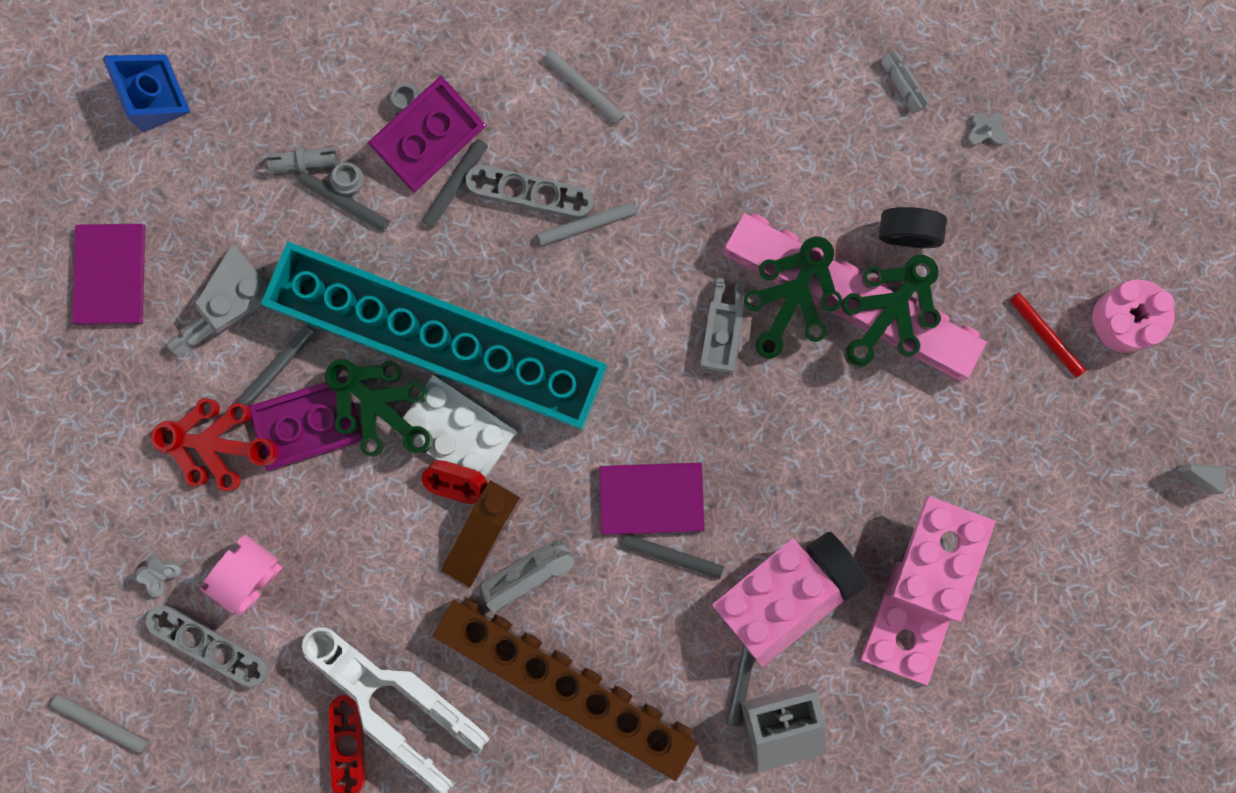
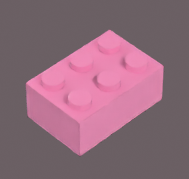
(778, 602)

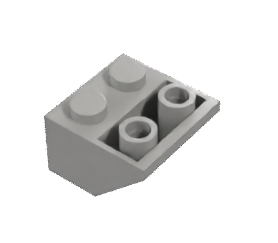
(785, 727)

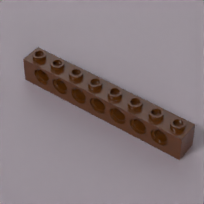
(667, 759)

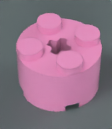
(1149, 306)
(239, 575)

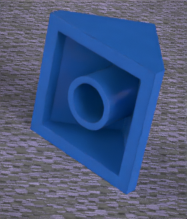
(146, 89)

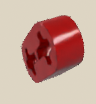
(453, 481)

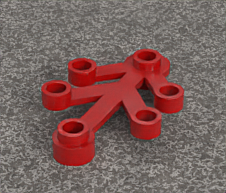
(209, 443)

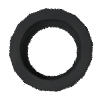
(912, 227)
(838, 564)

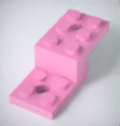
(928, 589)

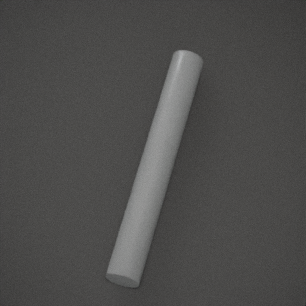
(584, 87)
(586, 224)
(99, 724)

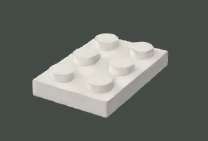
(459, 428)

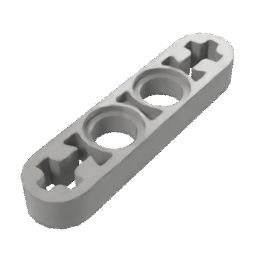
(531, 187)
(206, 649)

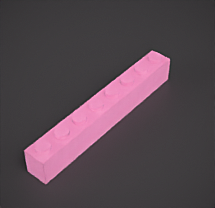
(943, 347)

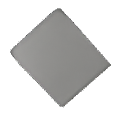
(1206, 477)

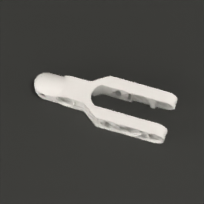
(361, 678)

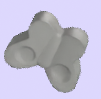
(987, 129)
(156, 573)

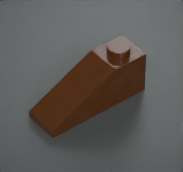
(481, 533)

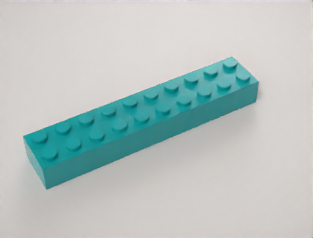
(435, 336)

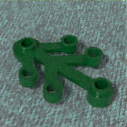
(796, 293)
(894, 305)
(374, 403)

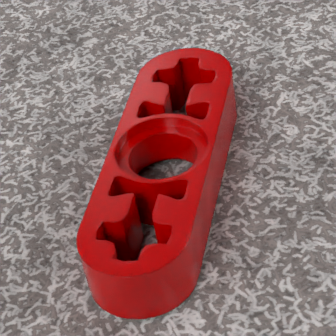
(356, 771)

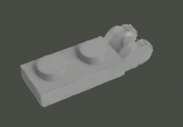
(723, 330)
(526, 574)

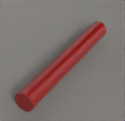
(1047, 335)

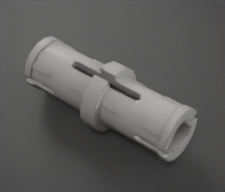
(302, 160)

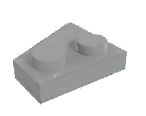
(231, 292)

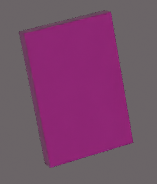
(427, 134)
(109, 274)
(302, 424)
(651, 498)

